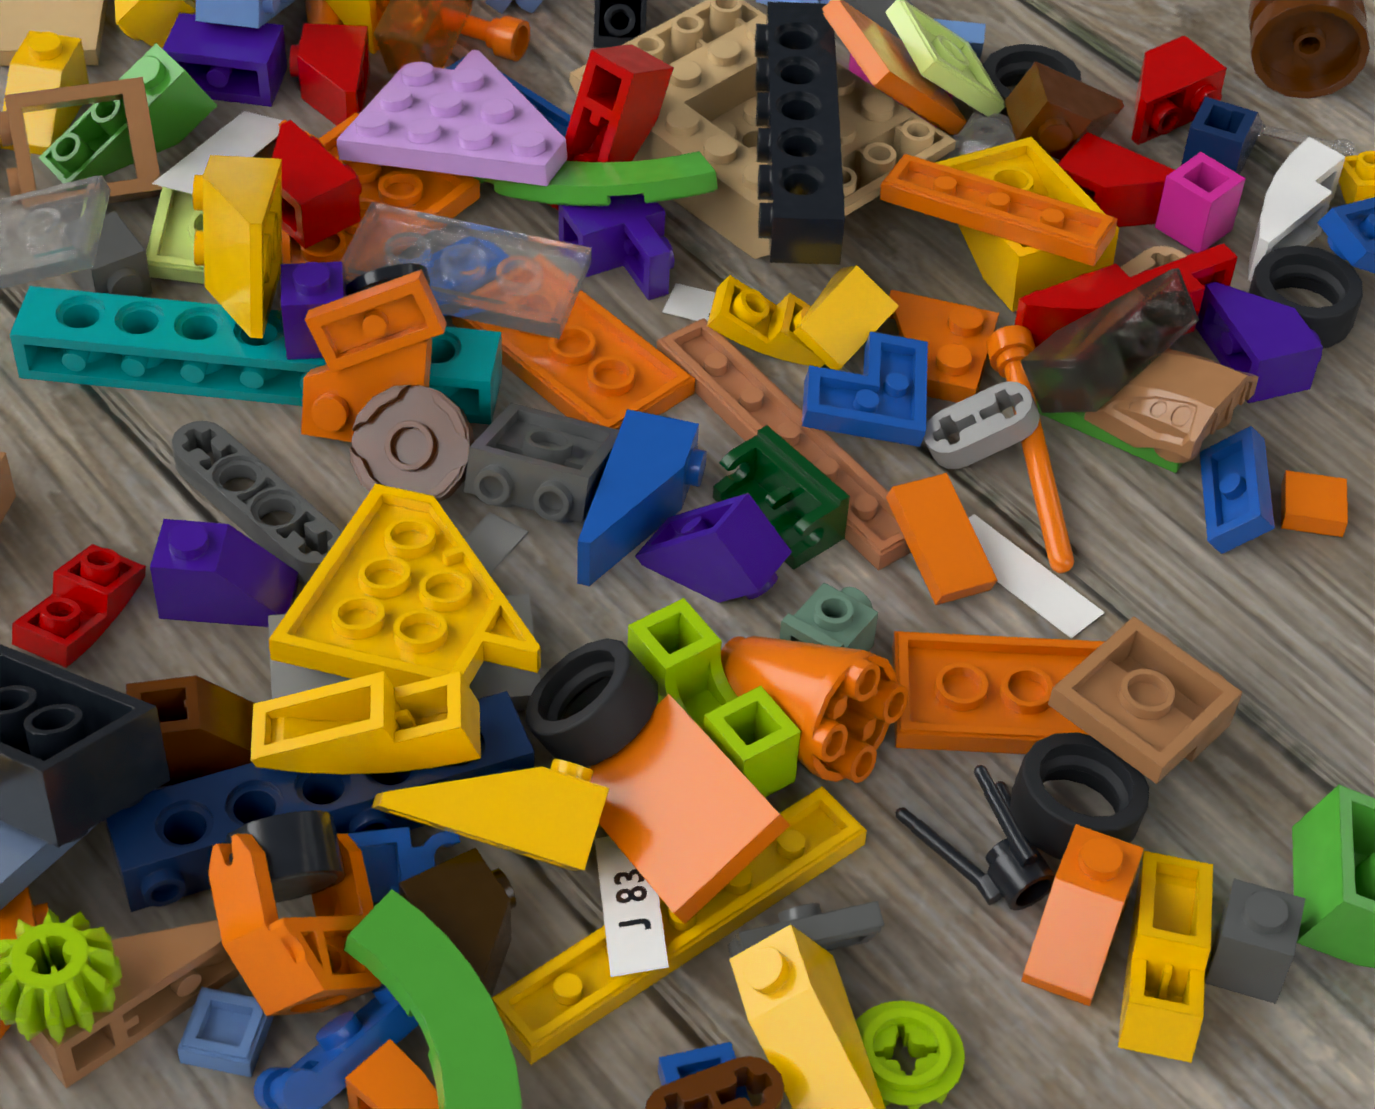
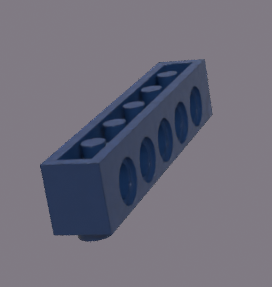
(153, 834)

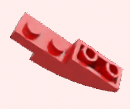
(1065, 302)

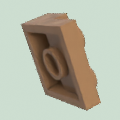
(1146, 700)

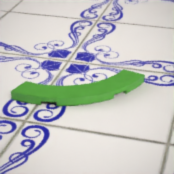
(595, 182)
(446, 997)

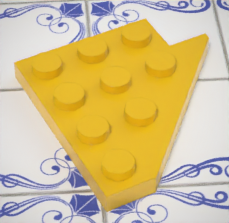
(402, 601)

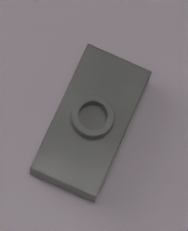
(828, 929)

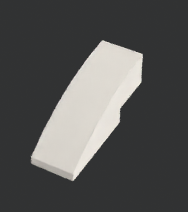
(1297, 199)

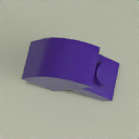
(623, 235)

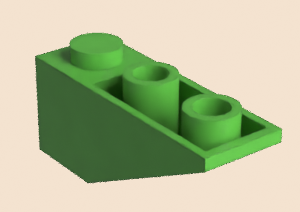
(100, 137)

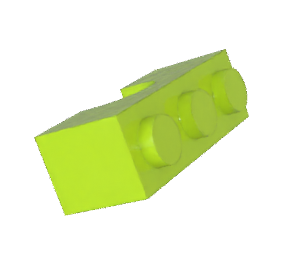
(687, 664)

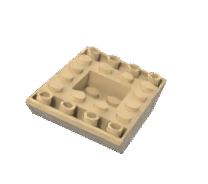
(714, 112)

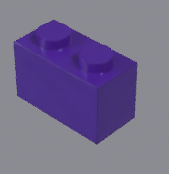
(229, 59)

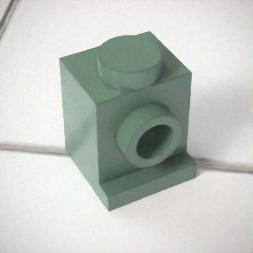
(833, 619)

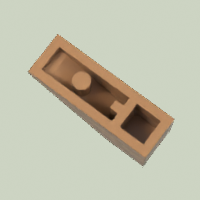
(157, 984)

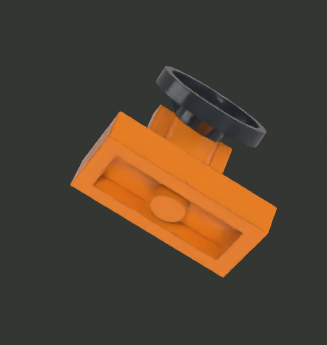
(378, 319)

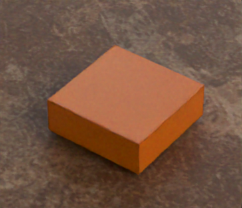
(1314, 503)

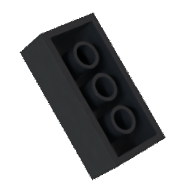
(71, 749)

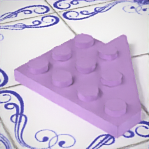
(456, 124)

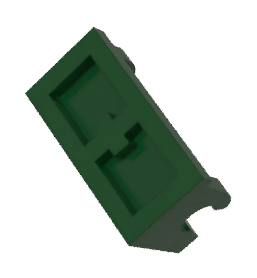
(790, 491)

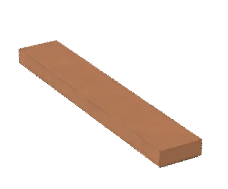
(751, 401)

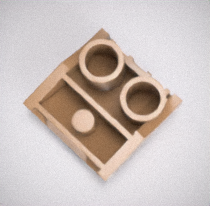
(1175, 404)

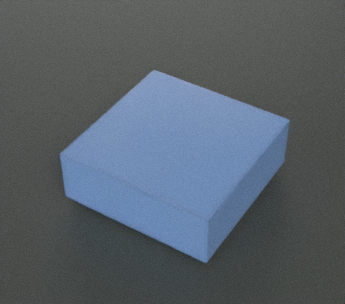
(224, 1032)

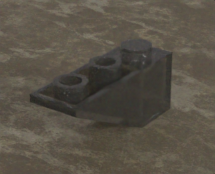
(1110, 346)

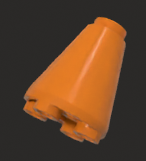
(831, 693)

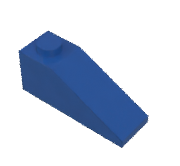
(639, 489)

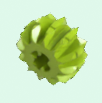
(57, 976)

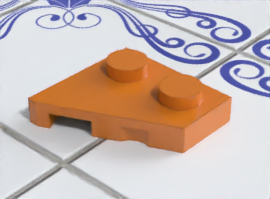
(954, 339)
(336, 398)

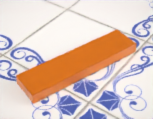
(999, 209)

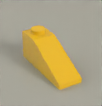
(525, 811)
(805, 1022)

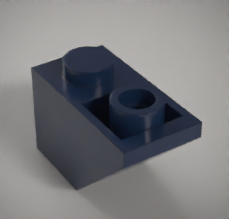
(1223, 133)

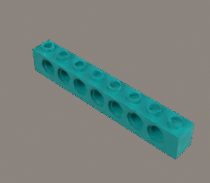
(207, 354)

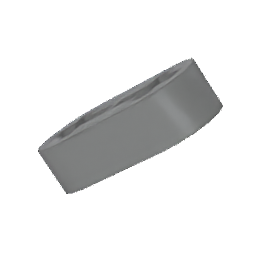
(981, 425)

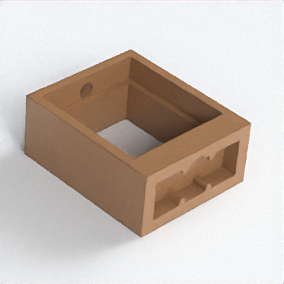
(131, 91)

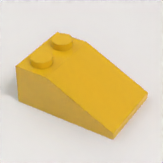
(240, 235)
(1009, 266)

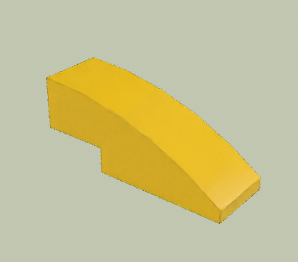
(368, 727)
(1167, 957)

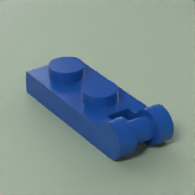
(341, 1049)

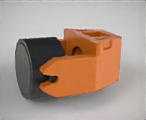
(292, 961)

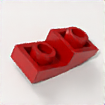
(83, 604)

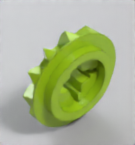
(927, 1037)

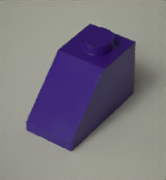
(303, 289)
(1259, 339)
(718, 550)
(218, 576)

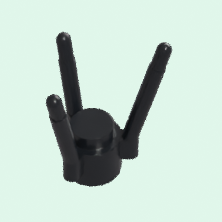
(1015, 865)

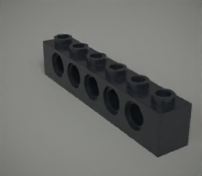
(800, 136)

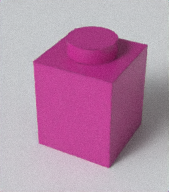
(1199, 202)

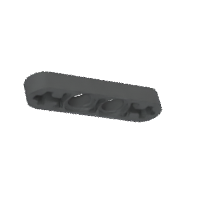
(251, 505)

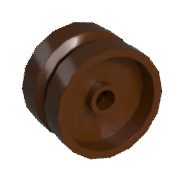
(1308, 44)

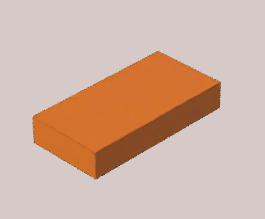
(941, 538)

